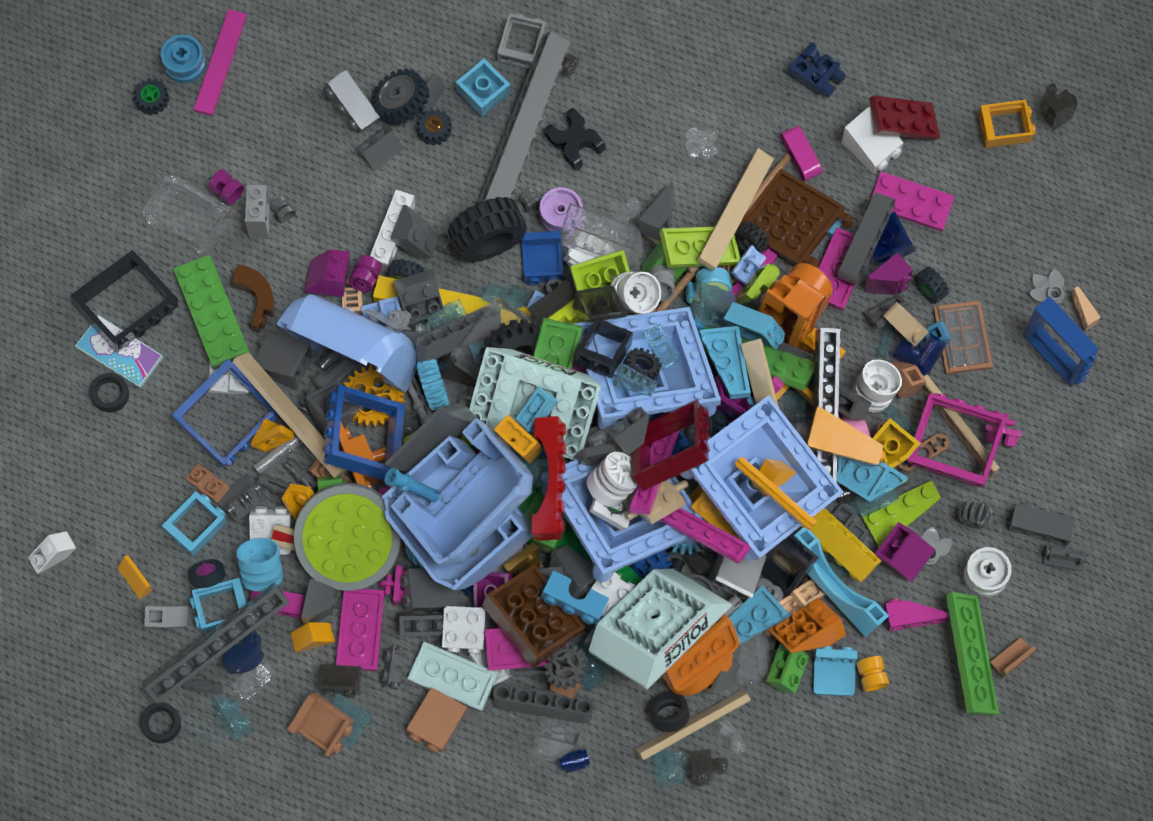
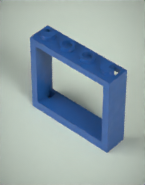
(1070, 333)
(177, 416)
(332, 431)

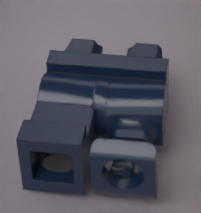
(816, 77)

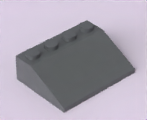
(441, 424)

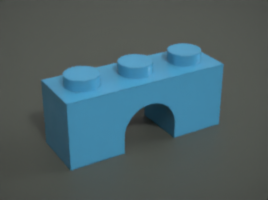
(557, 593)

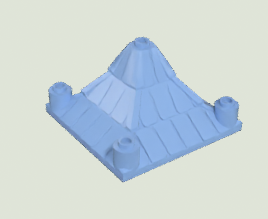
(676, 385)
(759, 436)
(605, 543)

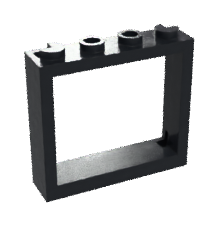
(107, 278)

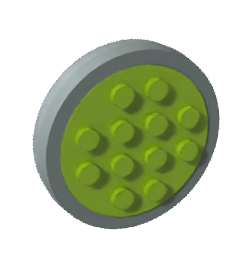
(346, 537)

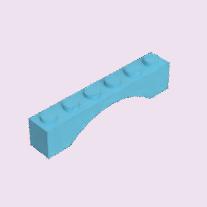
(861, 611)

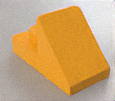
(271, 436)

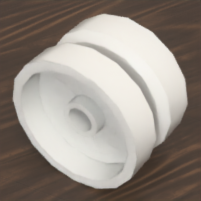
(987, 560)

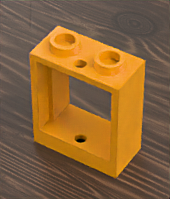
(985, 113)
(518, 439)

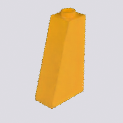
(840, 439)

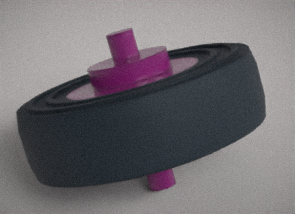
(206, 573)

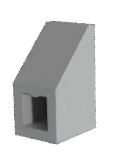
(166, 615)

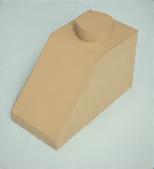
(906, 323)

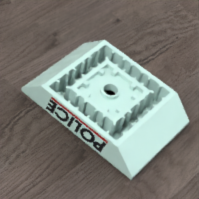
(510, 379)
(647, 646)

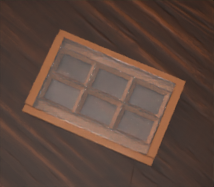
(969, 342)

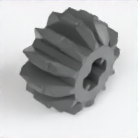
(975, 514)

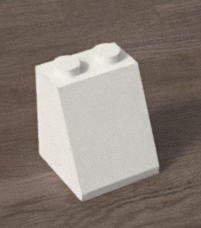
(869, 147)

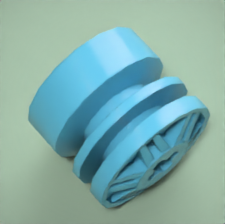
(259, 564)

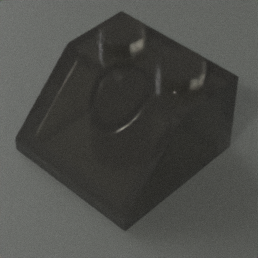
(597, 303)

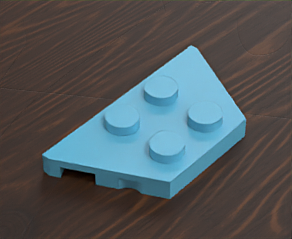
(868, 480)

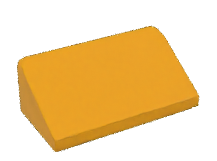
(134, 577)

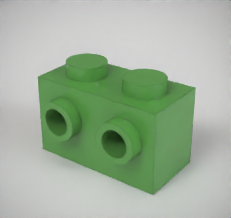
(787, 670)

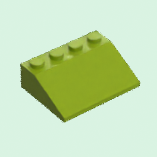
(599, 271)

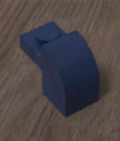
(245, 656)

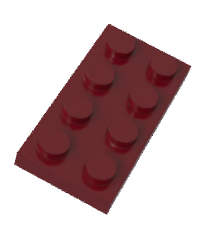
(904, 118)

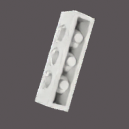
(384, 248)

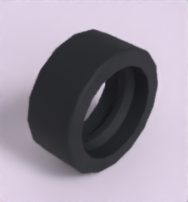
(109, 407)
(669, 724)
(165, 738)

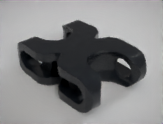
(574, 139)

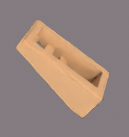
(357, 309)
(1086, 312)

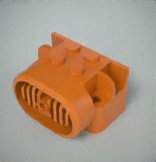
(797, 301)
(704, 659)

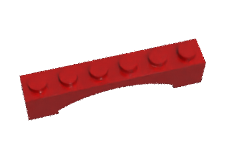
(548, 521)

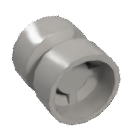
(666, 278)

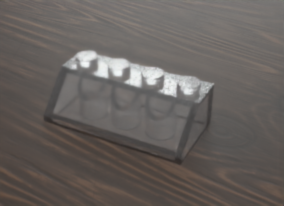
(600, 235)

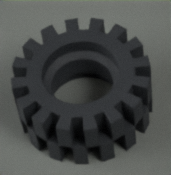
(750, 234)
(646, 360)

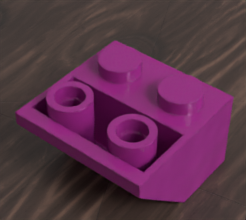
(904, 552)

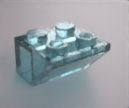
(711, 305)

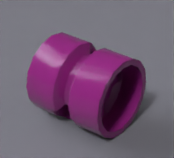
(225, 186)
(365, 273)

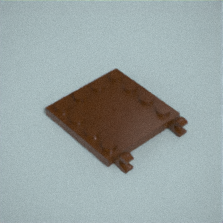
(795, 217)

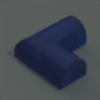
(923, 358)

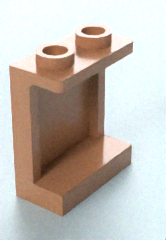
(436, 720)
(322, 724)

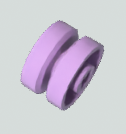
(555, 206)

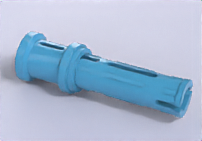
(407, 483)

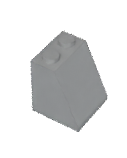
(735, 577)

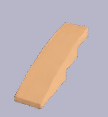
(799, 598)

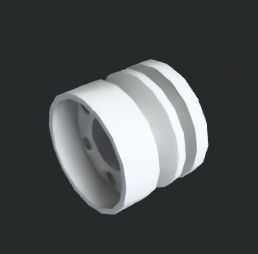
(644, 289)
(878, 384)
(612, 479)

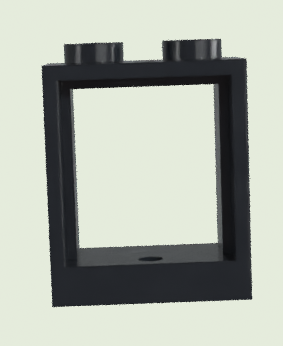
(605, 365)
(804, 559)

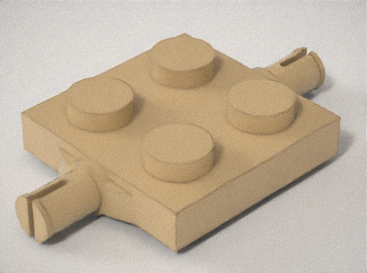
(666, 502)

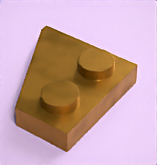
(524, 560)

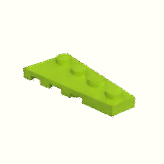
(905, 510)

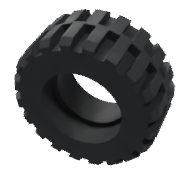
(487, 229)
(512, 336)

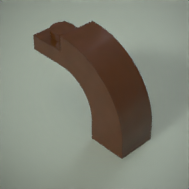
(252, 281)

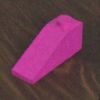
(910, 615)

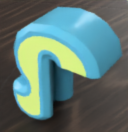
(718, 278)

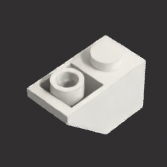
(51, 551)

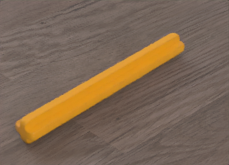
(775, 493)

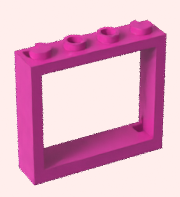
(961, 407)

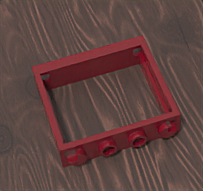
(667, 424)

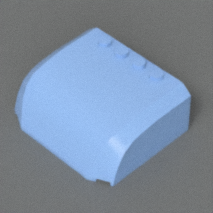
(352, 335)
(437, 472)
(473, 501)

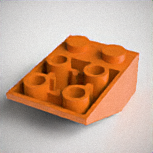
(809, 628)

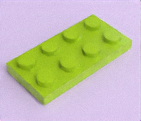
(685, 245)

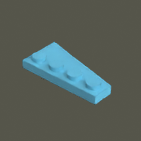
(728, 359)

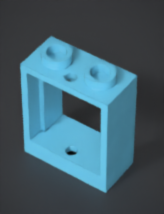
(755, 325)
(194, 547)
(223, 587)

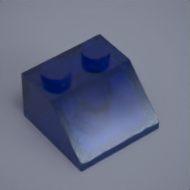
(893, 241)

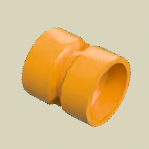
(872, 670)

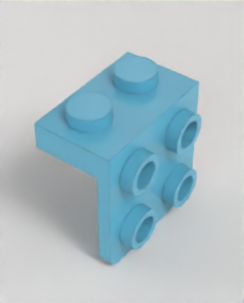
(834, 671)

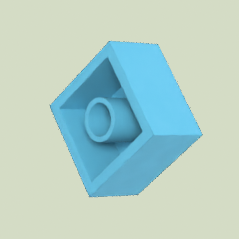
(483, 87)

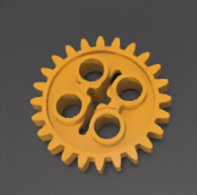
(367, 380)

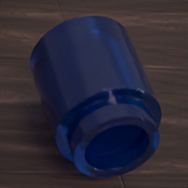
(574, 761)

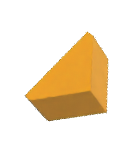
(776, 472)
(312, 636)

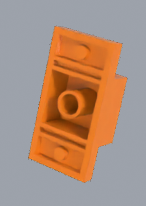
(359, 447)

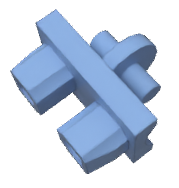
(748, 265)

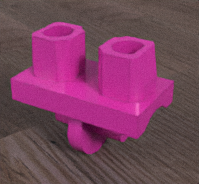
(1011, 434)
(389, 584)

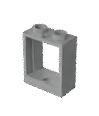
(515, 57)
(256, 211)

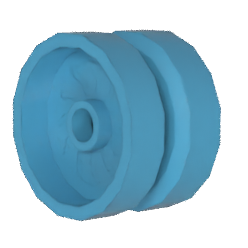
(183, 59)

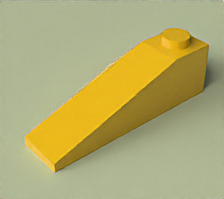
(896, 443)

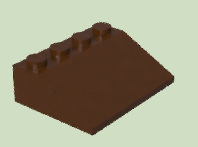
(527, 620)

